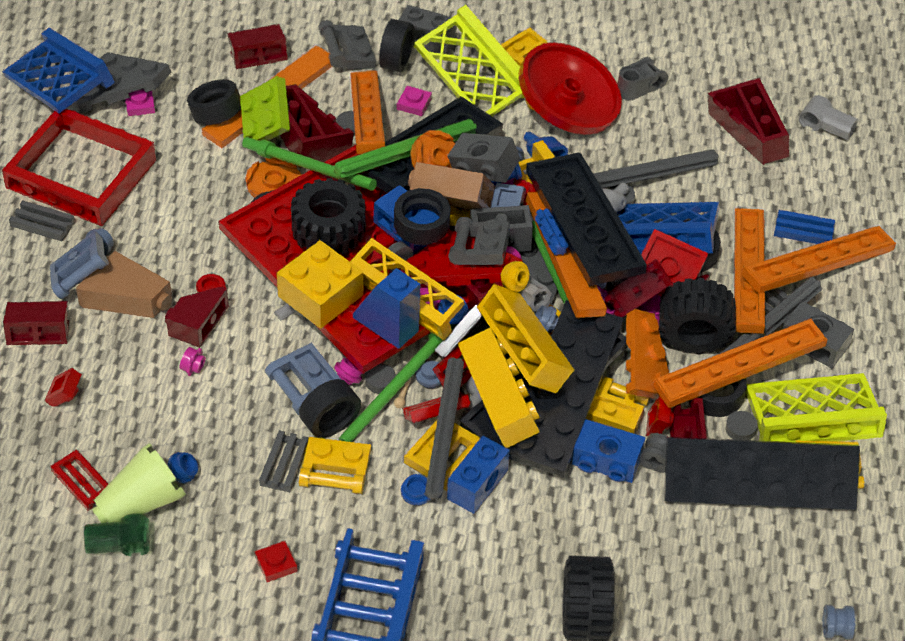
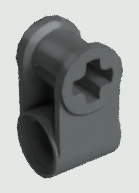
(640, 79)

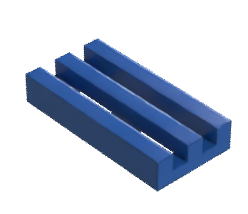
(805, 226)

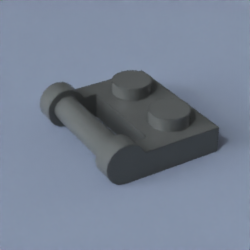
(354, 44)
(489, 243)

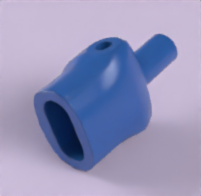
(556, 147)

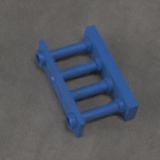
(402, 590)

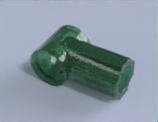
(127, 536)

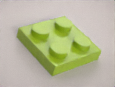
(265, 110)

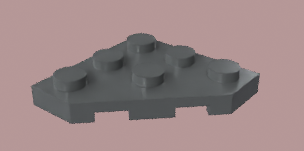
(129, 75)

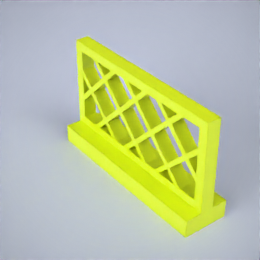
(488, 48)
(817, 425)

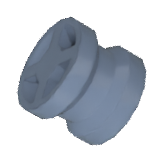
(838, 622)

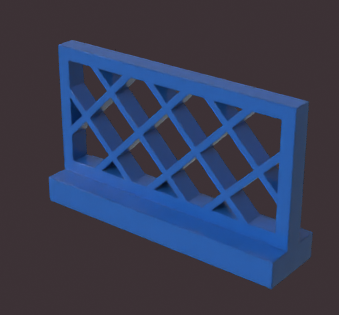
(71, 58)
(696, 232)

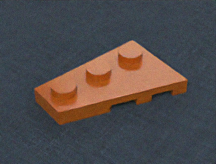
(647, 353)

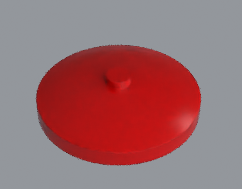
(569, 88)

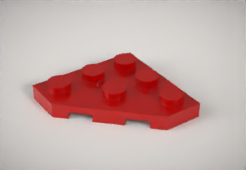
(436, 264)

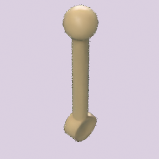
(399, 402)

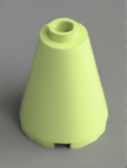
(138, 488)

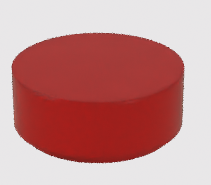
(209, 282)

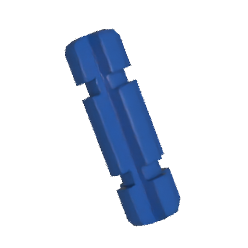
(551, 232)

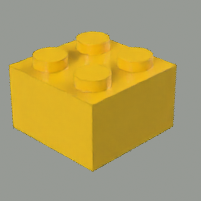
(320, 284)

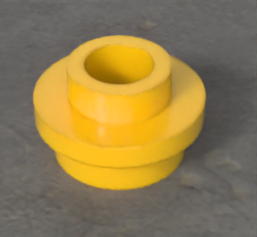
(515, 276)

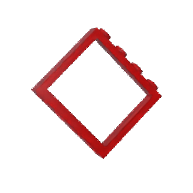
(66, 198)

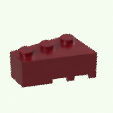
(750, 119)
(311, 130)

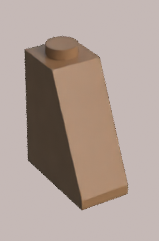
(459, 187)
(125, 289)

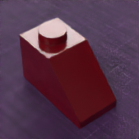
(196, 315)

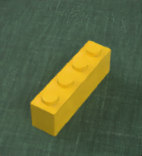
(525, 339)
(499, 389)

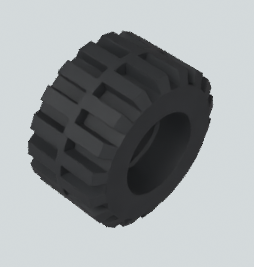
(332, 200)
(697, 316)
(588, 598)

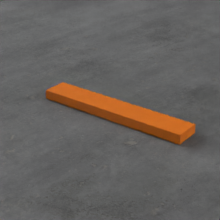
(300, 72)
(367, 111)
(748, 251)
(818, 259)
(584, 299)
(739, 363)

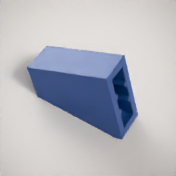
(392, 308)

